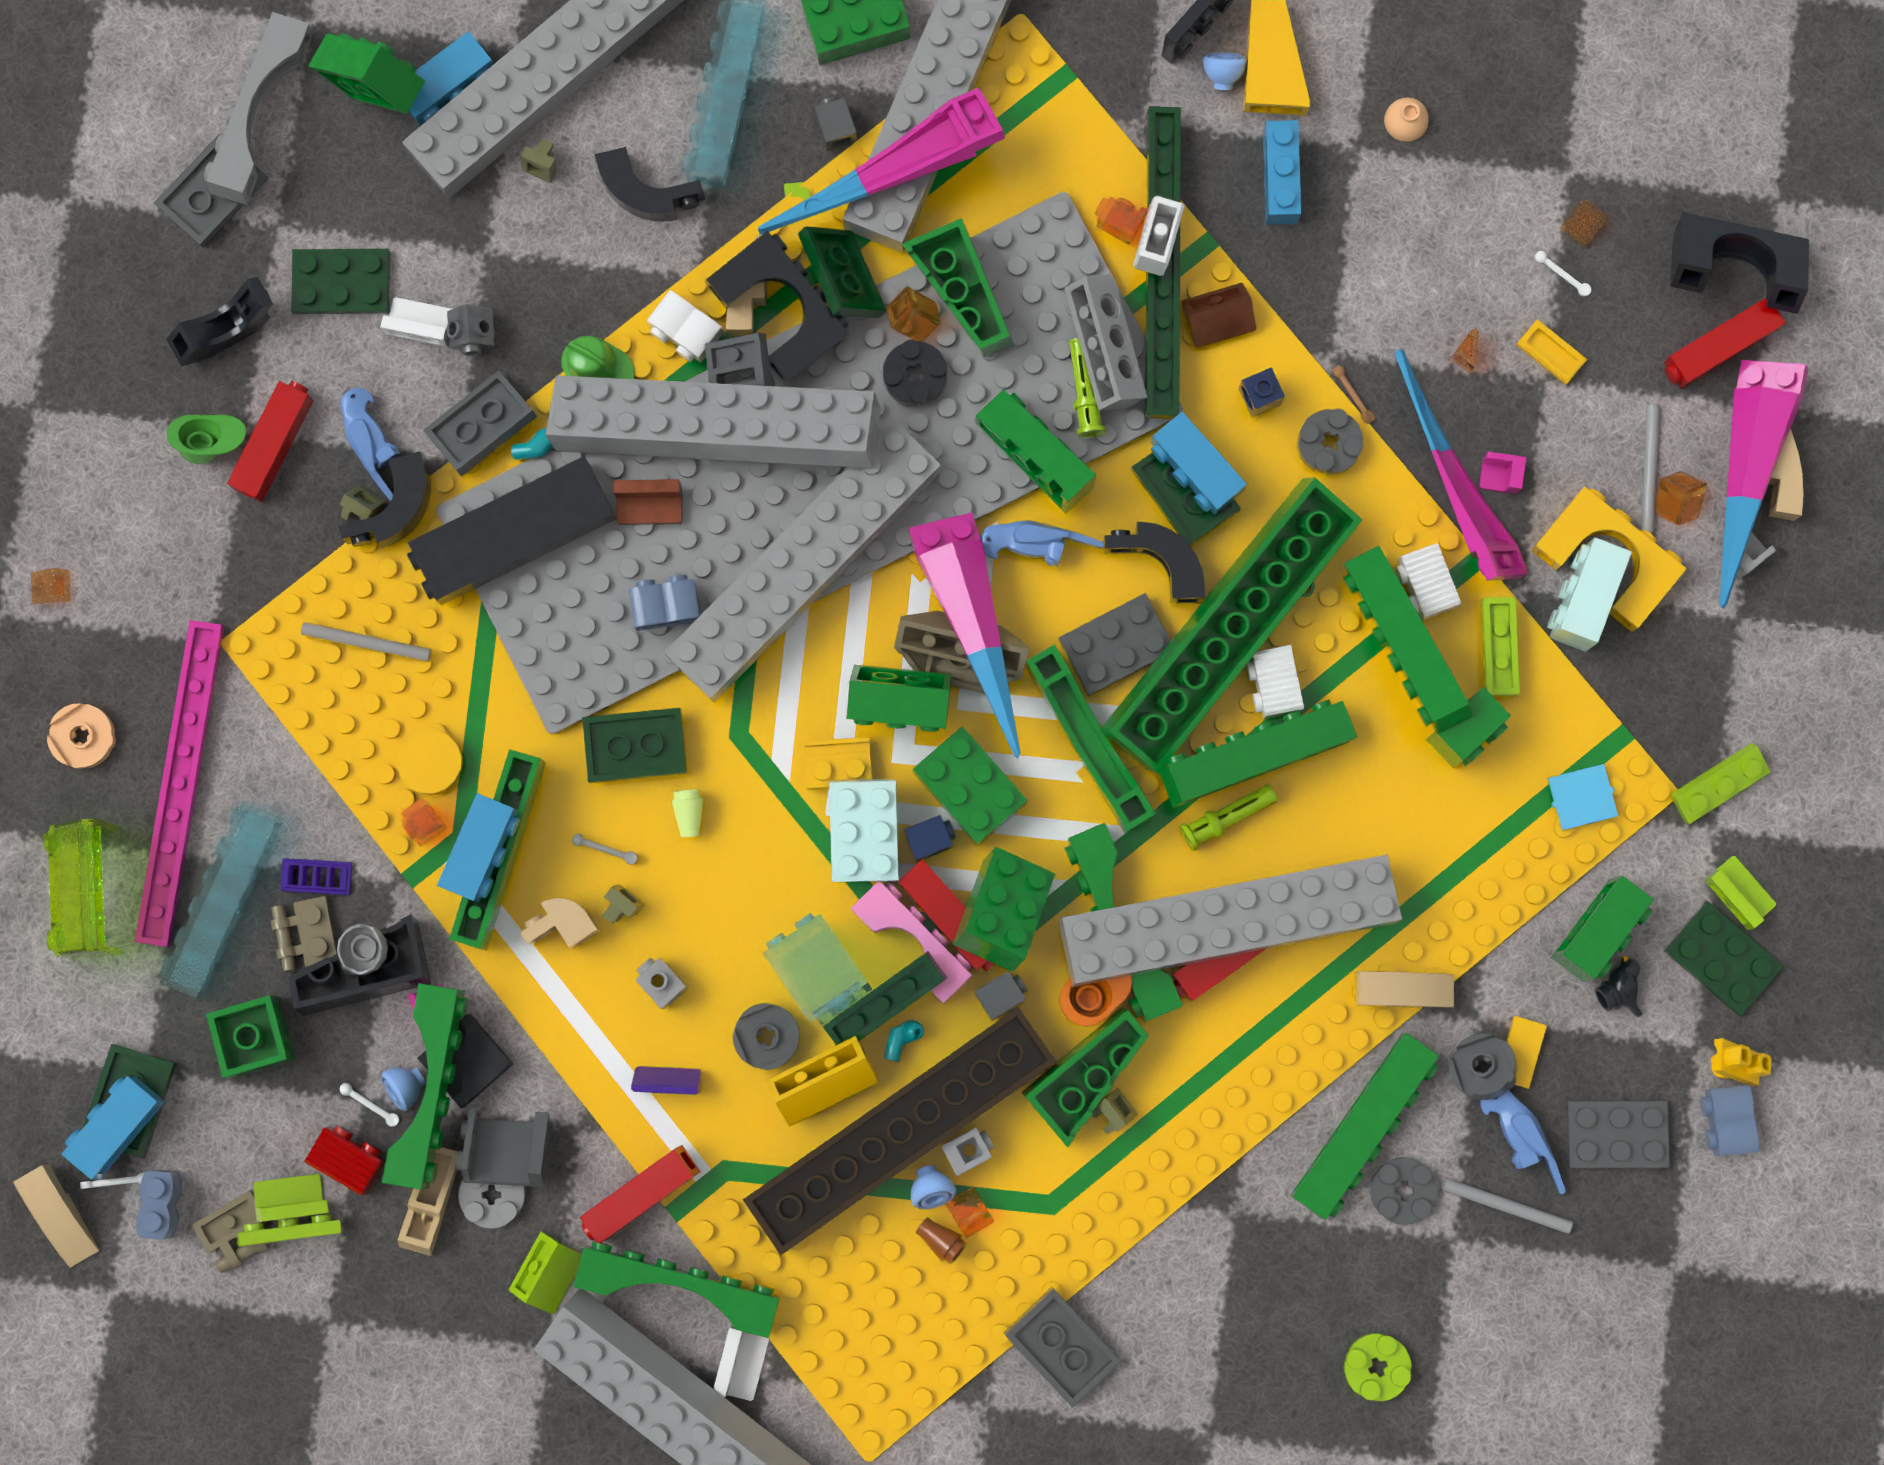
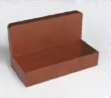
(1219, 314)
(648, 501)

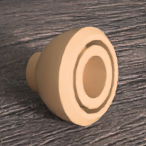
(1406, 119)

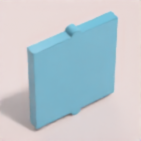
(1582, 797)

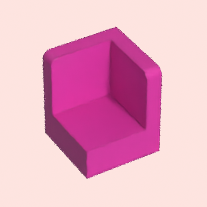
(1502, 472)

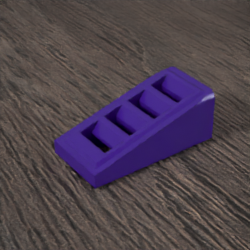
(303, 864)

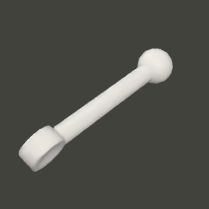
(1583, 289)
(391, 1119)
(115, 1181)

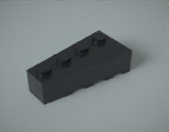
(331, 986)

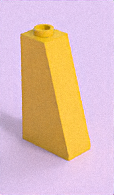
(1273, 64)

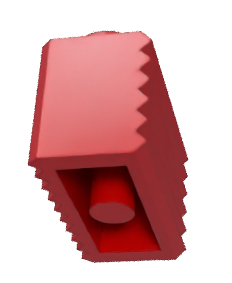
(345, 1159)

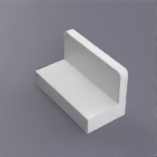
(417, 322)
(740, 1364)

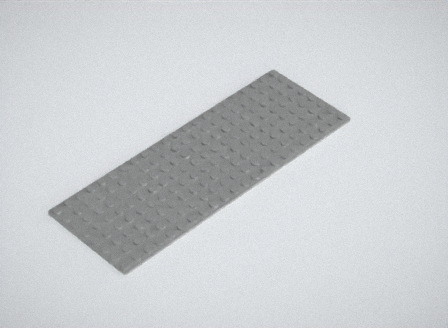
(571, 609)

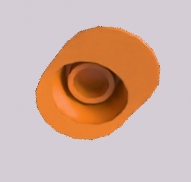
(1093, 1002)

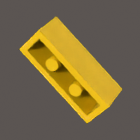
(822, 1081)

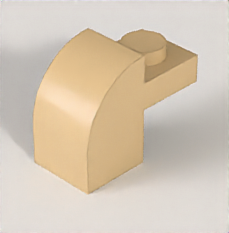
(567, 917)

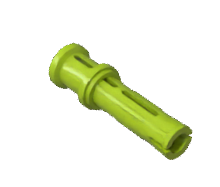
(1084, 405)
(1214, 823)

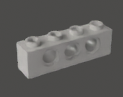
(1105, 342)

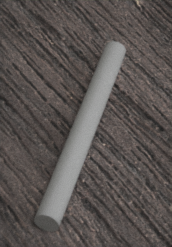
(1650, 468)
(365, 641)
(1507, 1206)

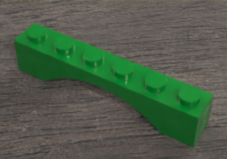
(1090, 743)
(1096, 857)
(413, 1155)
(745, 1307)

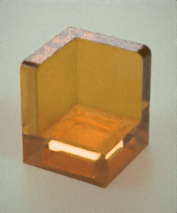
(913, 314)
(1679, 498)

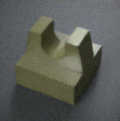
(539, 161)
(360, 503)
(621, 903)
(1116, 1110)

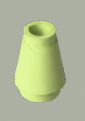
(688, 811)

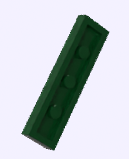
(886, 1000)

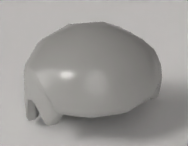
(362, 949)

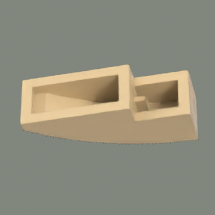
(741, 311)
(1787, 483)
(1404, 989)
(428, 1207)
(56, 1215)

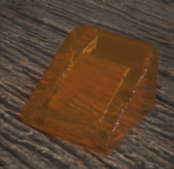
(1584, 223)
(1466, 353)
(50, 586)
(969, 1212)

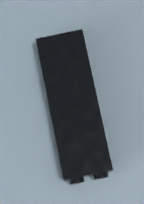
(510, 531)

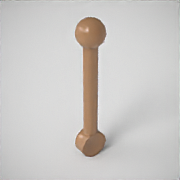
(1367, 416)

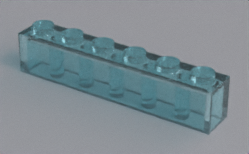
(725, 92)
(221, 900)

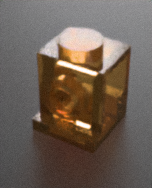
(1120, 218)
(422, 822)

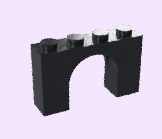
(1776, 255)
(767, 261)

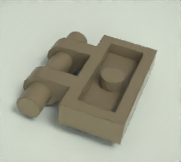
(314, 929)
(221, 1227)

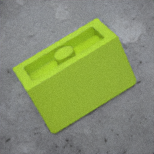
(1740, 893)
(289, 1198)
(546, 1273)

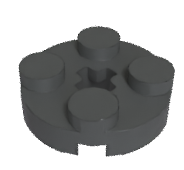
(1337, 424)
(759, 1054)
(1499, 1076)
(1390, 1177)

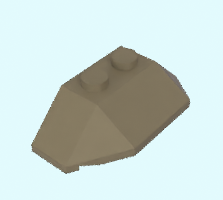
(932, 646)

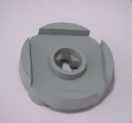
(491, 1216)

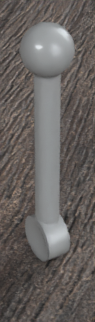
(630, 857)

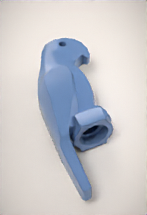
(366, 435)
(1032, 540)
(1523, 1134)

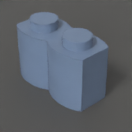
(664, 603)
(1730, 1120)
(158, 1214)

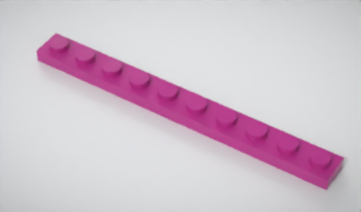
(179, 784)

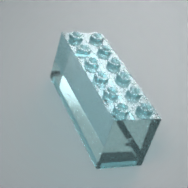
(816, 970)

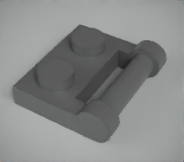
(739, 355)

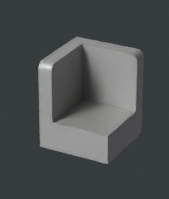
(1753, 555)

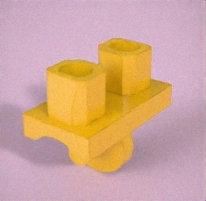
(1739, 1062)

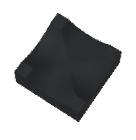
(476, 1061)

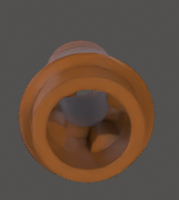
(941, 1240)

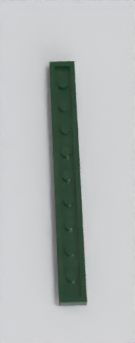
(1163, 291)

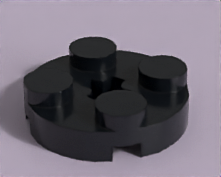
(918, 391)

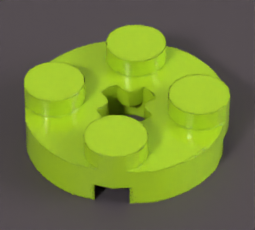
(1396, 1373)

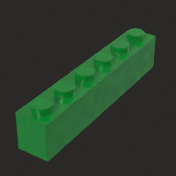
(1408, 641)
(1257, 753)
(518, 790)
(1364, 1127)

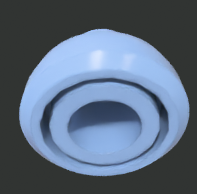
(1224, 68)
(403, 1086)
(931, 1188)

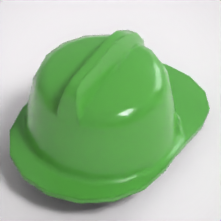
(596, 358)
(205, 436)

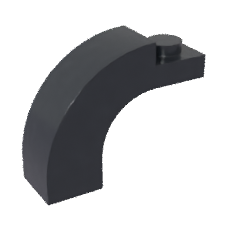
(639, 198)
(224, 327)
(404, 511)
(1168, 548)

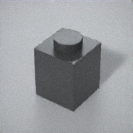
(835, 123)
(1001, 995)

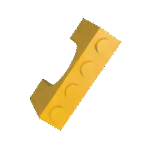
(1653, 567)

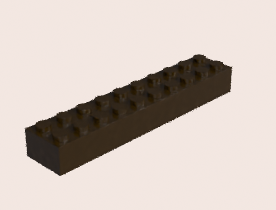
(899, 1131)

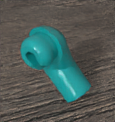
(535, 448)
(900, 1036)

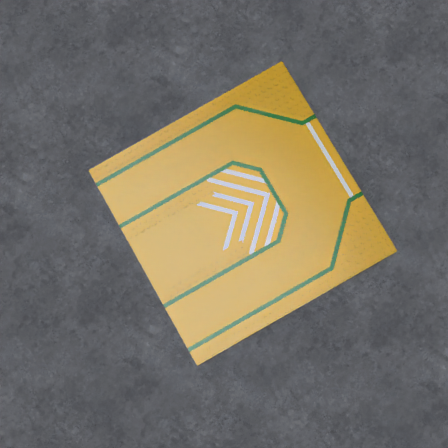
(864, 1300)

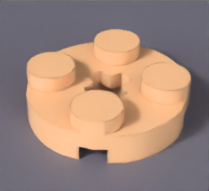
(63, 732)

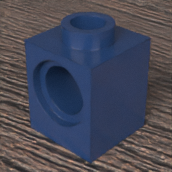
(1261, 392)
(930, 837)

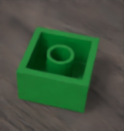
(1464, 740)
(250, 1036)

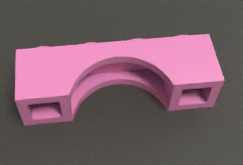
(883, 911)

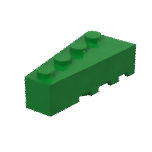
(957, 275)
(1036, 450)
(1085, 1075)

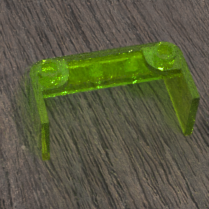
(77, 889)

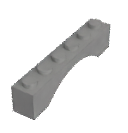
(280, 51)

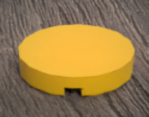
(429, 762)

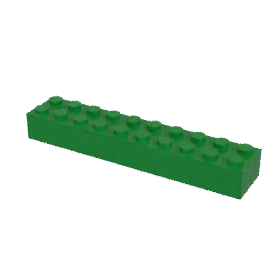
(1231, 624)

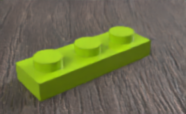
(1500, 646)
(1720, 783)
(288, 1230)

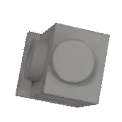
(672, 986)
(961, 1162)

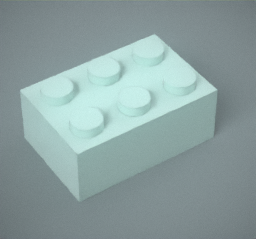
(1588, 594)
(864, 830)

